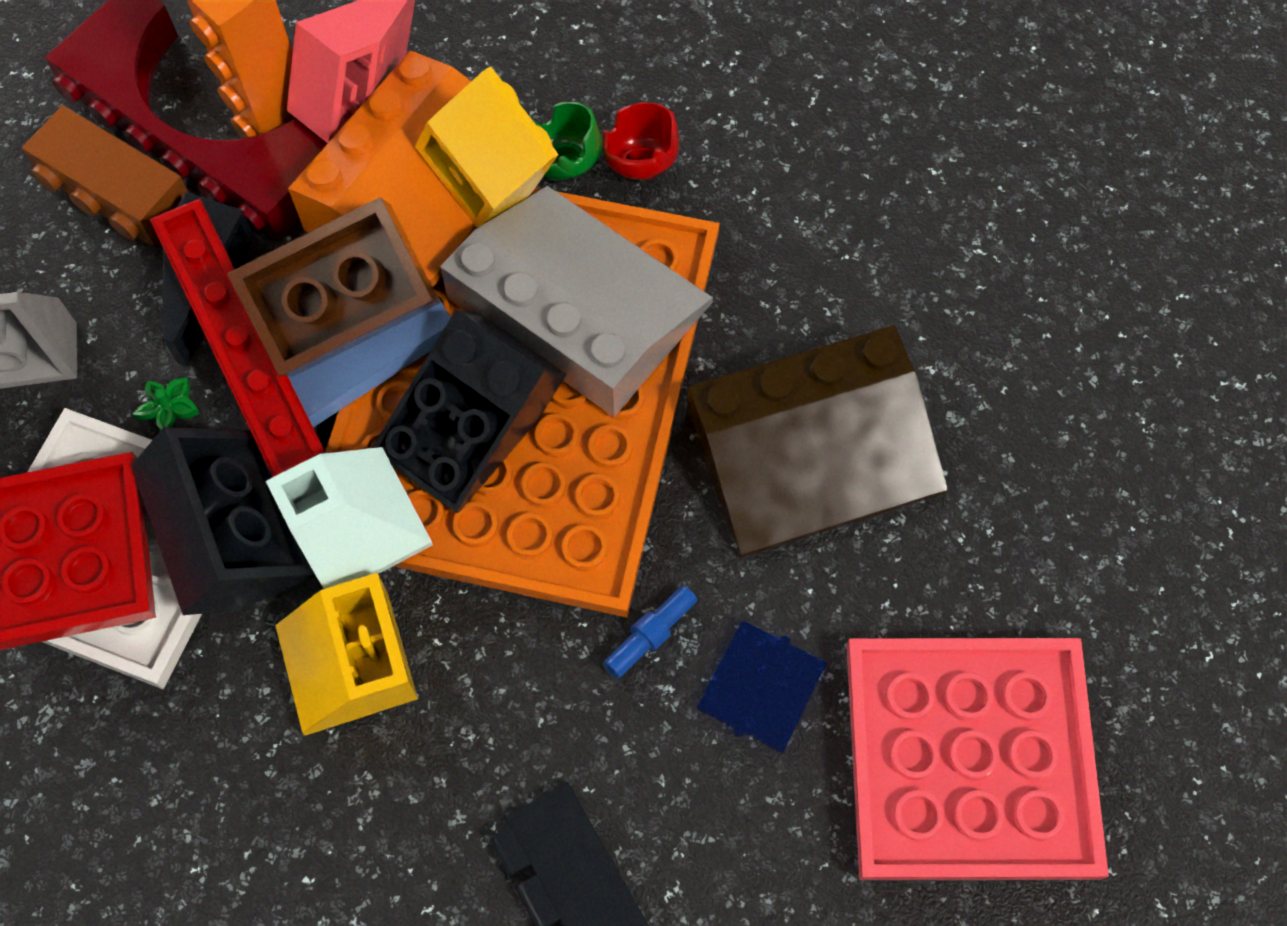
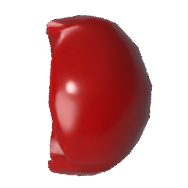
(642, 141)

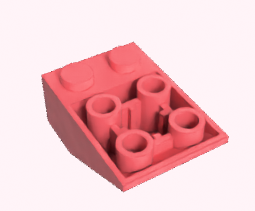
(344, 59)

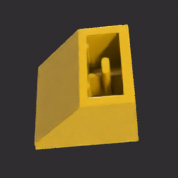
(486, 148)
(345, 655)

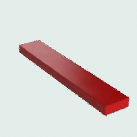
(264, 397)

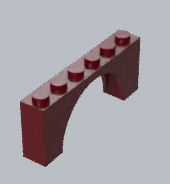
(111, 70)

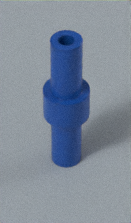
(649, 632)

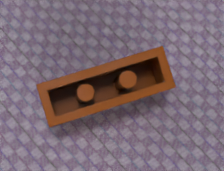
(103, 174)

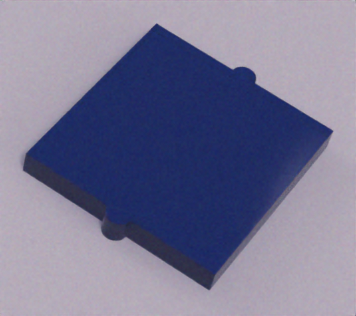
(762, 686)

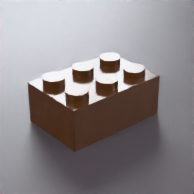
(333, 288)

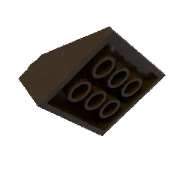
(816, 440)

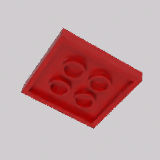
(73, 551)

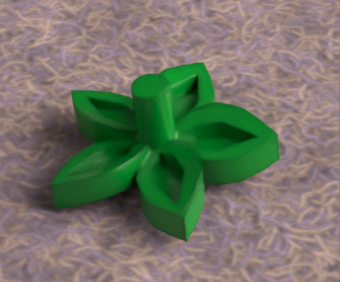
(167, 403)

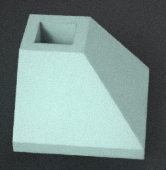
(349, 514)

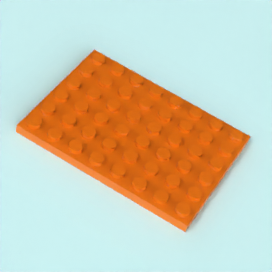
(581, 486)

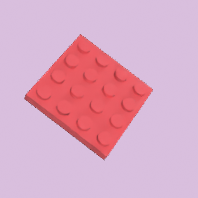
(974, 760)

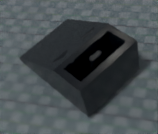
(467, 408)

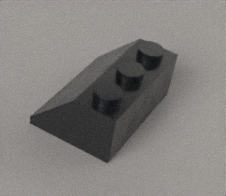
(217, 519)

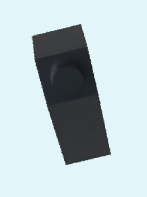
(180, 325)

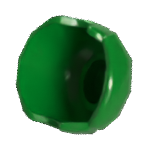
(574, 138)

